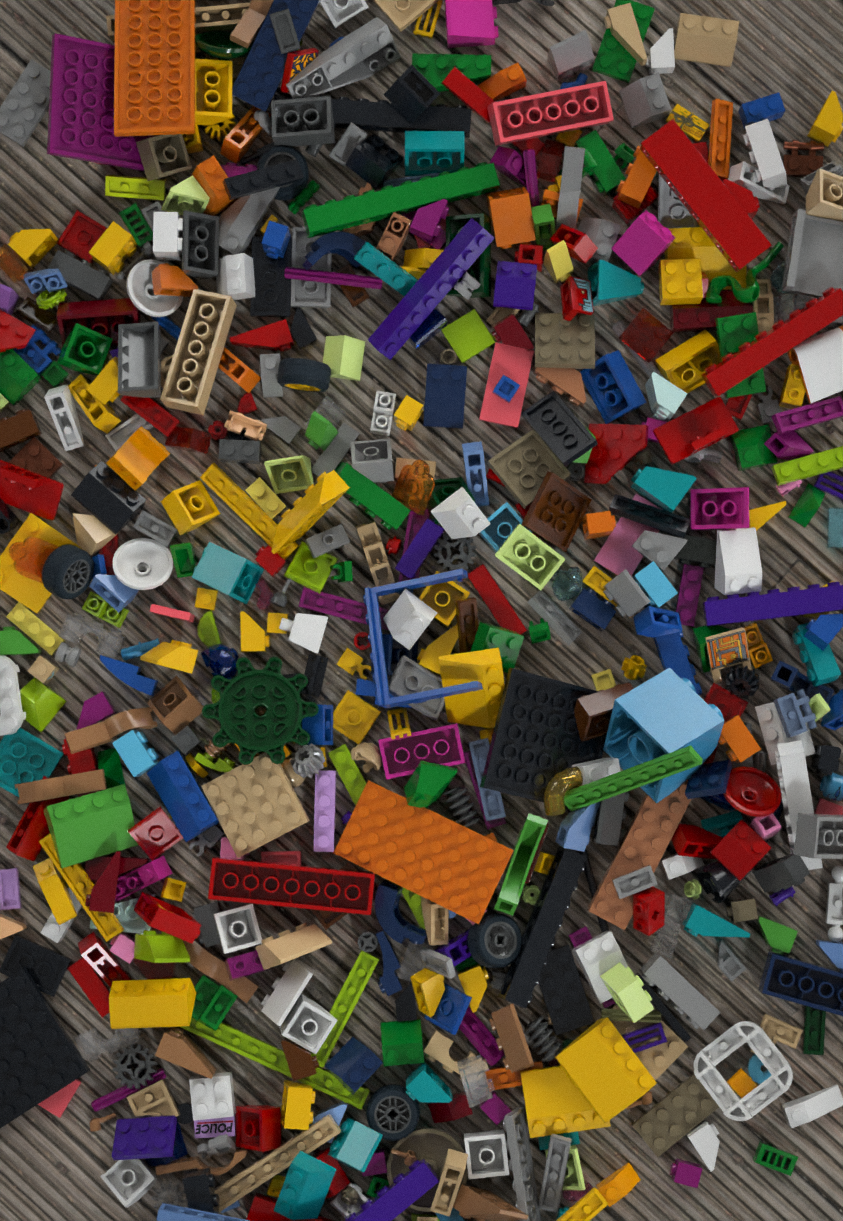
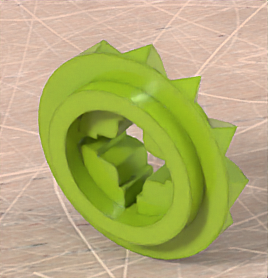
(47, 300)

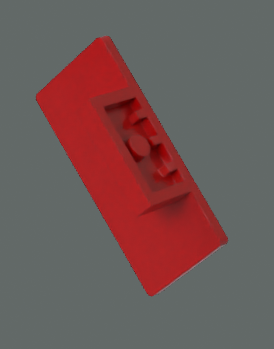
(695, 430)
(29, 491)

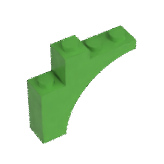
(520, 863)

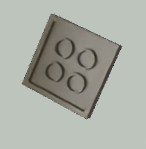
(564, 342)
(524, 467)

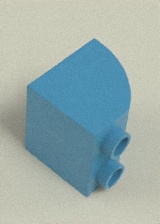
(658, 720)

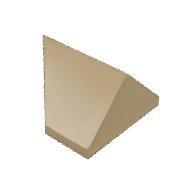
(91, 533)

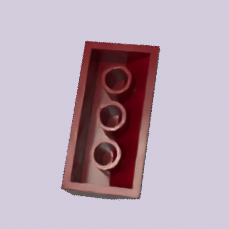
(97, 315)
(702, 316)

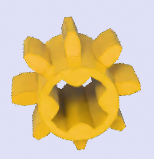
(634, 667)

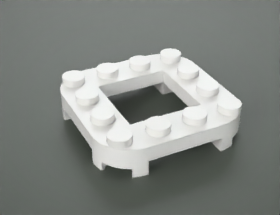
(10, 699)
(720, 1090)

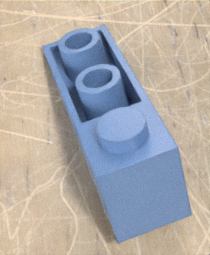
(576, 828)

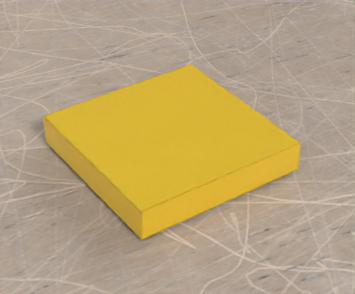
(354, 717)

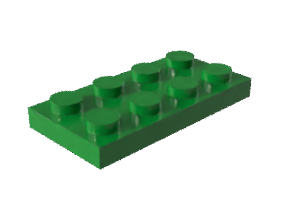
(612, 57)
(732, 333)

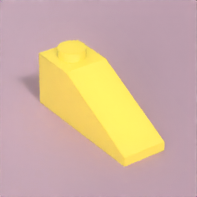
(558, 262)

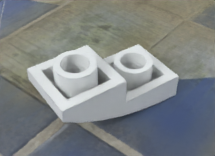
(383, 413)

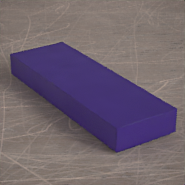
(419, 549)

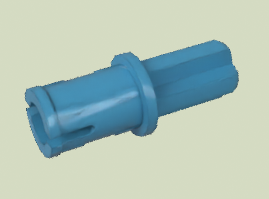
(138, 650)

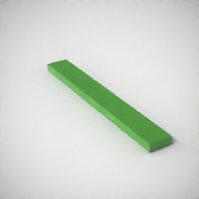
(632, 778)

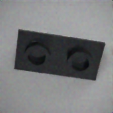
(315, 674)

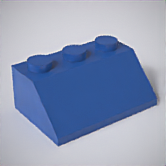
(612, 387)

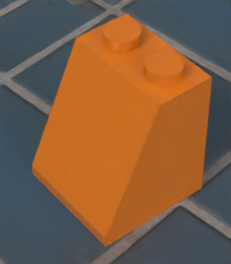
(210, 177)
(511, 217)

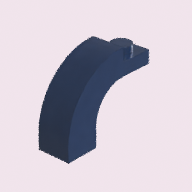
(337, 243)
(792, 680)
(390, 917)

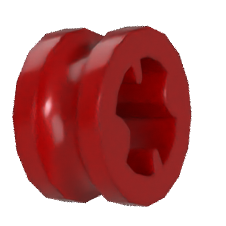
(362, 647)

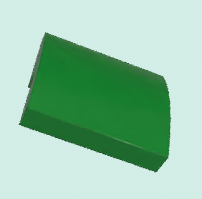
(211, 1002)

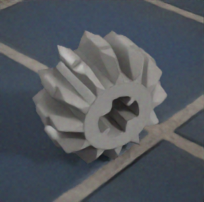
(307, 760)

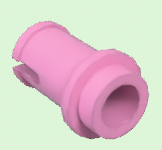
(785, 488)

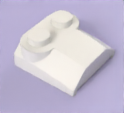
(342, 10)
(129, 1180)

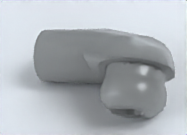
(264, 121)

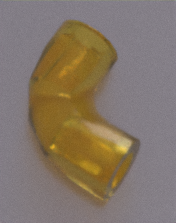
(557, 789)

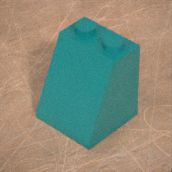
(662, 486)
(227, 572)

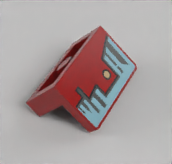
(576, 297)

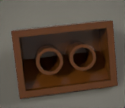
(595, 711)

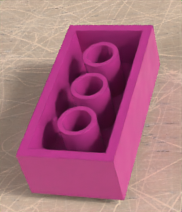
(433, 745)

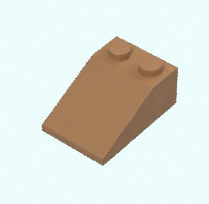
(182, 1051)
(485, 1205)

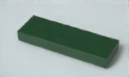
(814, 1031)

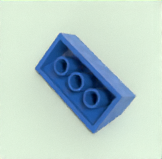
(182, 796)

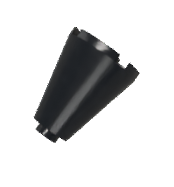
(717, 880)

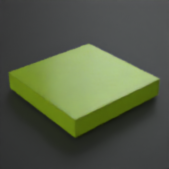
(468, 336)
(308, 570)

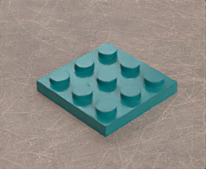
(25, 759)

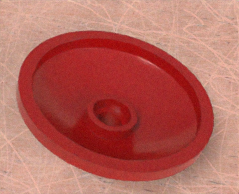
(752, 792)

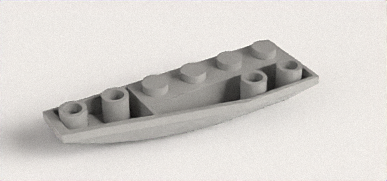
(347, 61)

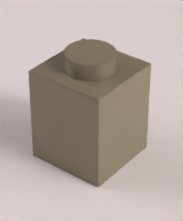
(742, 909)

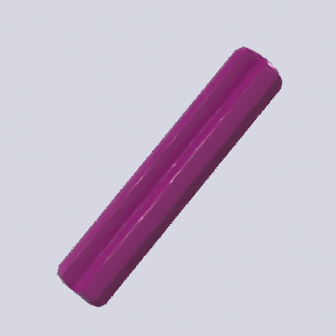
(531, 176)

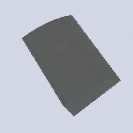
(139, 360)

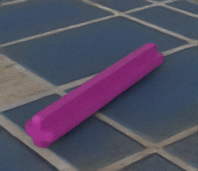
(124, 1092)

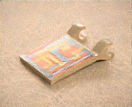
(726, 651)

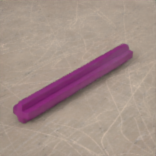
(333, 278)

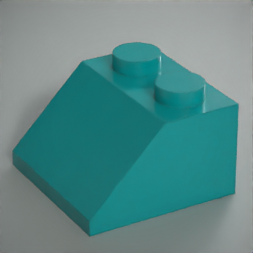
(355, 1145)

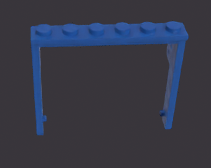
(376, 641)

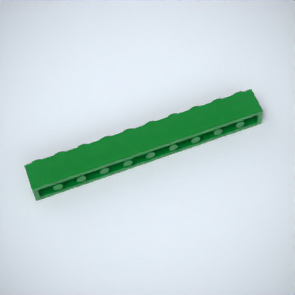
(401, 199)

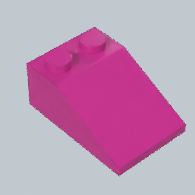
(720, 508)

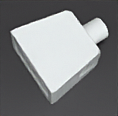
(305, 630)

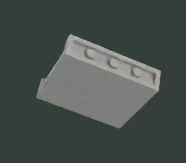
(813, 255)

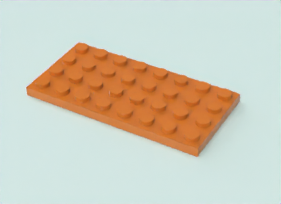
(154, 67)
(423, 852)

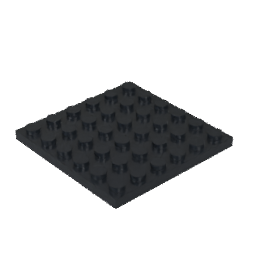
(536, 735)
(34, 1048)

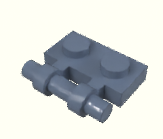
(790, 713)

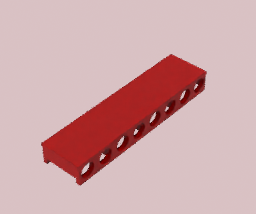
(704, 195)

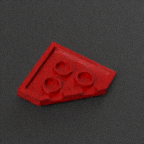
(13, 332)
(614, 450)

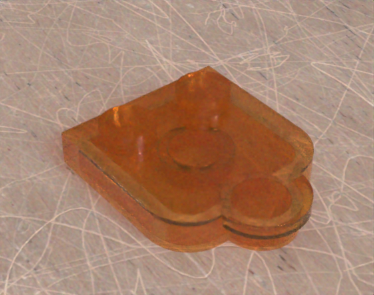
(414, 486)
(30, 556)

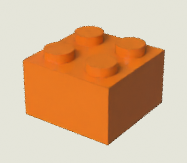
(738, 740)

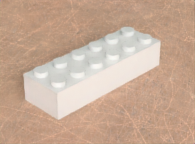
(795, 791)

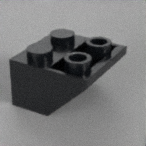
(411, 94)
(374, 160)

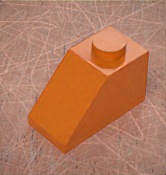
(171, 281)

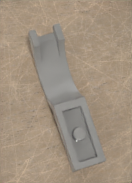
(570, 186)

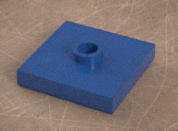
(450, 1009)

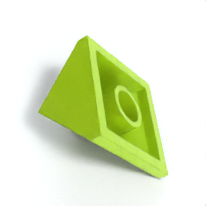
(40, 703)

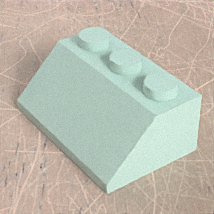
(663, 397)

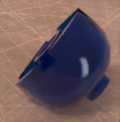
(221, 660)

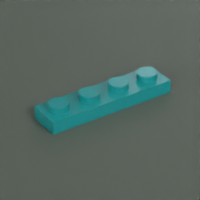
(385, 268)

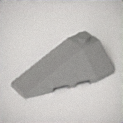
(242, 220)

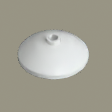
(140, 282)
(142, 555)

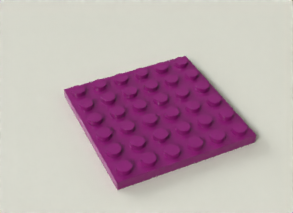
(84, 105)

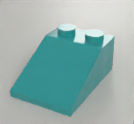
(708, 924)

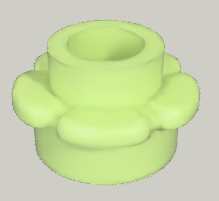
(693, 889)
(526, 894)

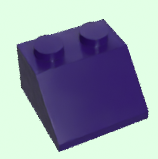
(515, 285)

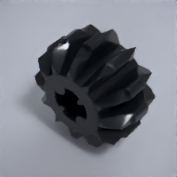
(742, 681)

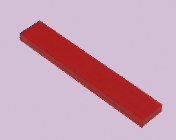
(478, 102)

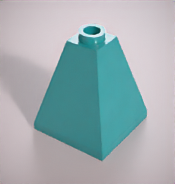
(612, 283)

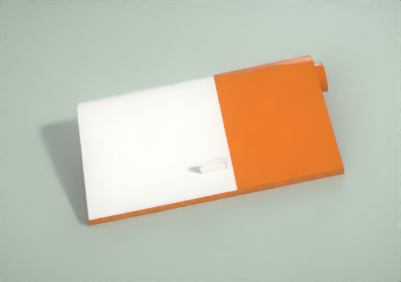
(820, 363)

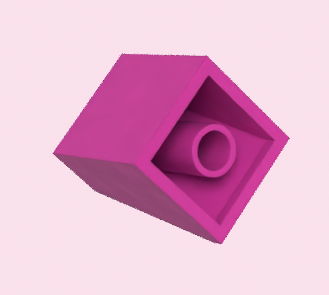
(470, 23)
(643, 243)

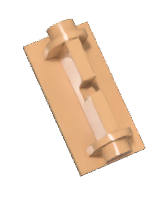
(254, 429)

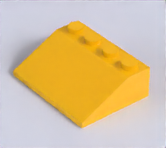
(694, 244)
(308, 509)
(19, 587)
(475, 707)
(605, 1069)
(556, 1103)

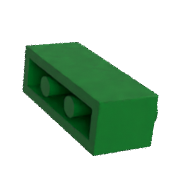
(607, 173)

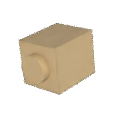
(43, 669)

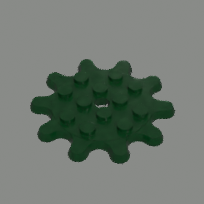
(260, 689)

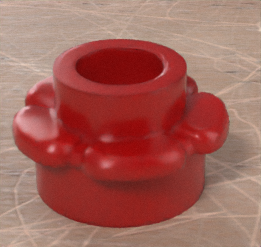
(217, 435)
(393, 545)

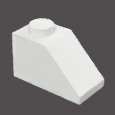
(661, 55)
(679, 865)
(705, 1142)

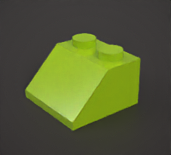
(160, 948)

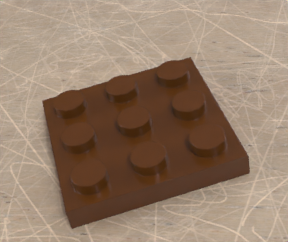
(556, 511)

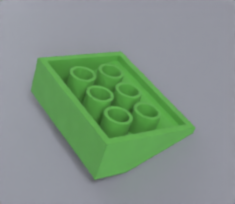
(91, 825)

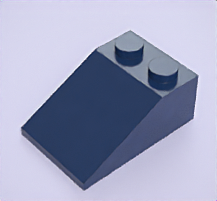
(445, 396)

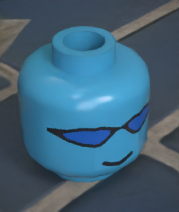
(832, 787)

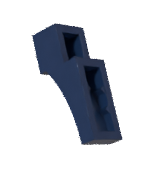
(389, 980)

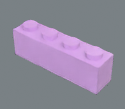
(324, 811)

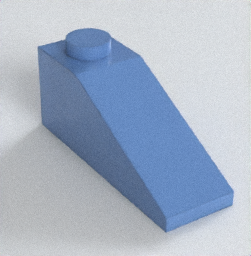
(476, 472)

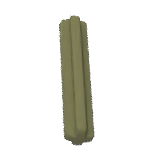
(619, 1015)

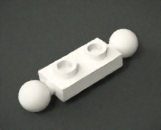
(834, 908)

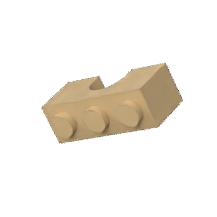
(438, 1049)

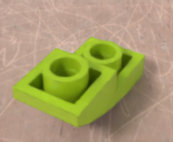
(100, 608)
(222, 765)

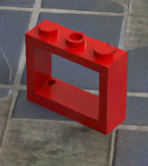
(167, 918)

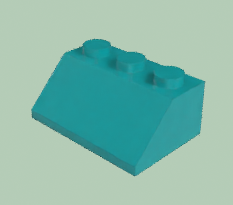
(433, 152)
(427, 1086)
(304, 1188)

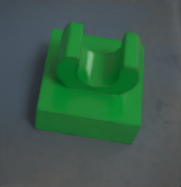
(625, 153)
(344, 571)
(539, 632)

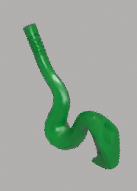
(743, 295)

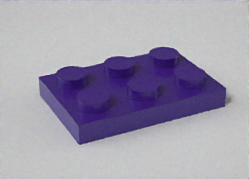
(144, 1138)

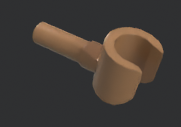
(645, 1100)
(95, 1123)
(409, 1156)

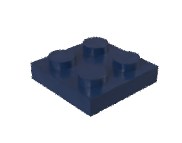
(709, 779)

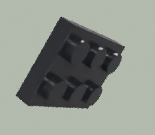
(42, 964)

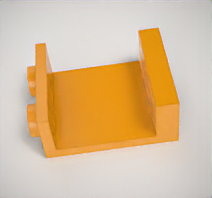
(138, 458)

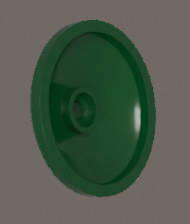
(219, 45)

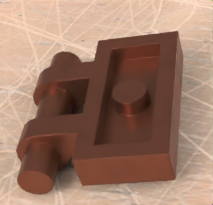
(802, 165)

